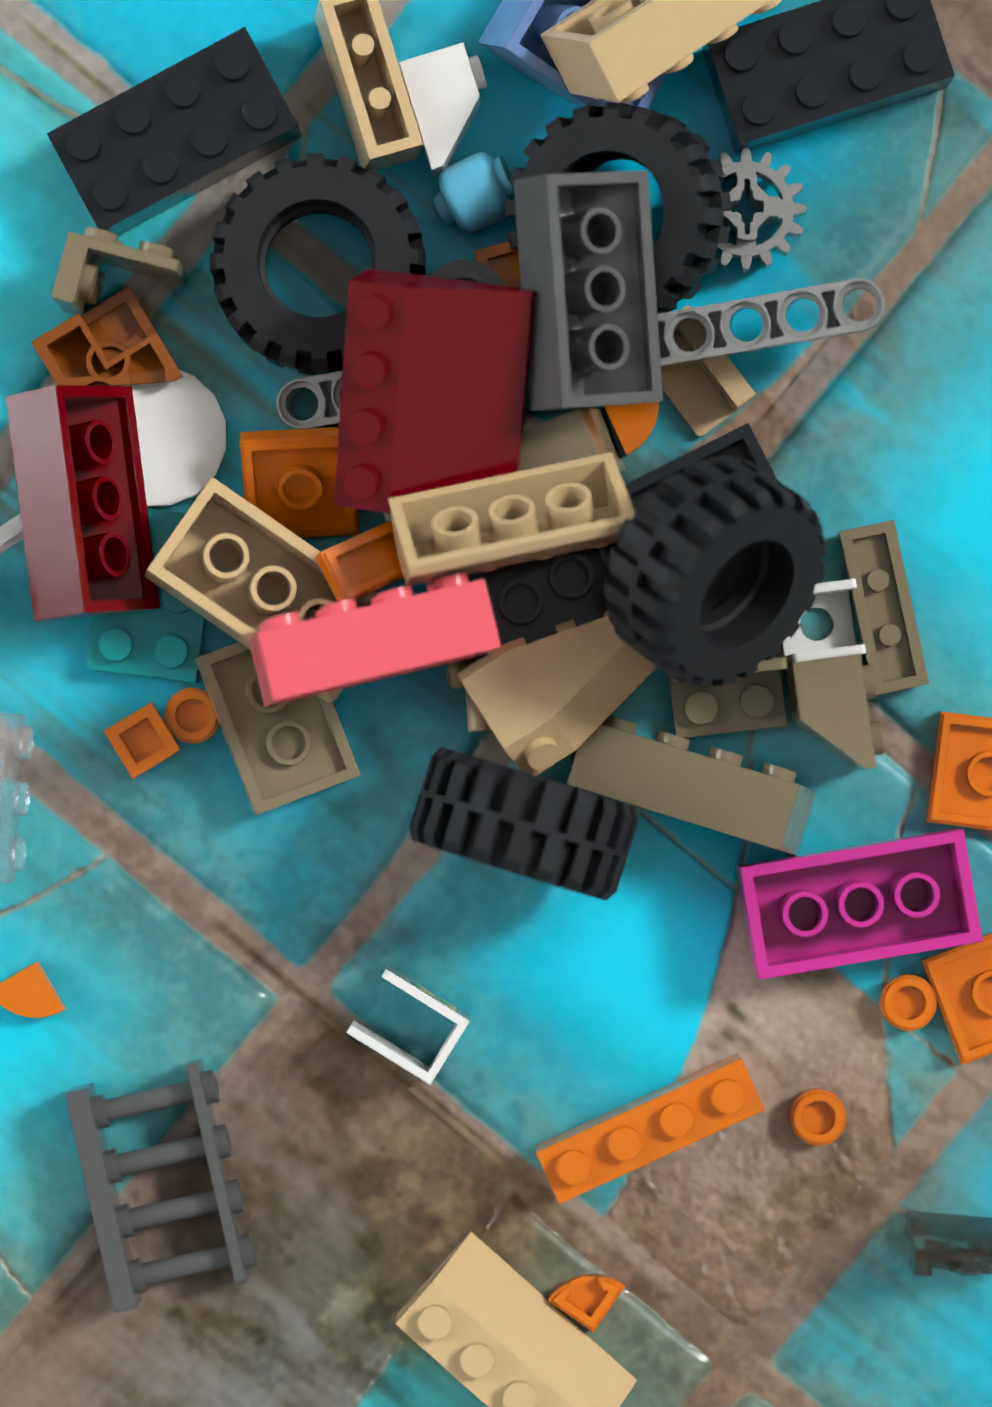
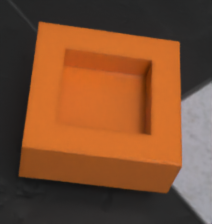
(142, 740)

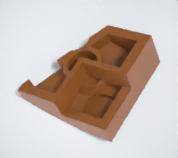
(107, 347)

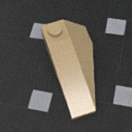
(555, 690)

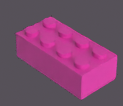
(859, 903)

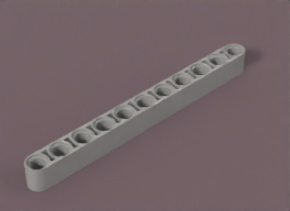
(719, 339)

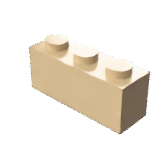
(368, 82)

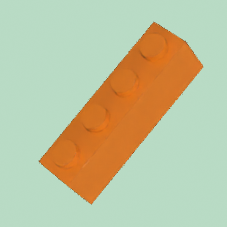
(649, 1128)

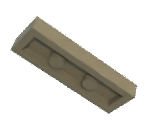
(883, 606)

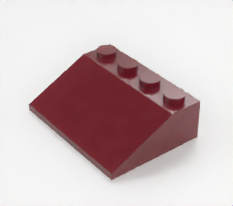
(429, 385)

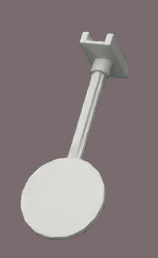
(178, 442)

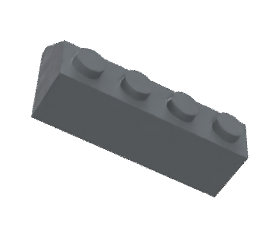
(594, 285)

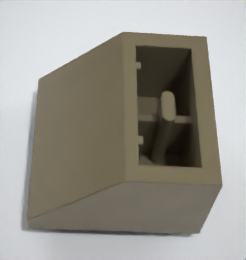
(832, 707)

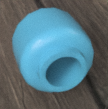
(474, 192)

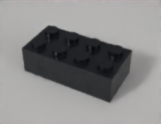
(825, 66)
(175, 134)

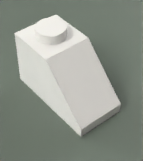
(443, 99)

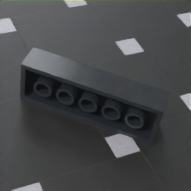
(540, 594)

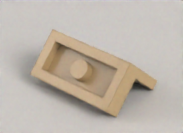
(704, 389)

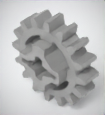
(770, 210)

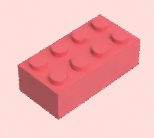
(374, 641)

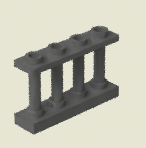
(119, 1222)

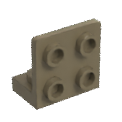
(79, 277)
(734, 707)

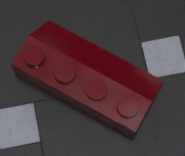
(82, 501)

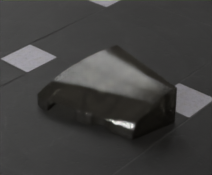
(949, 1243)

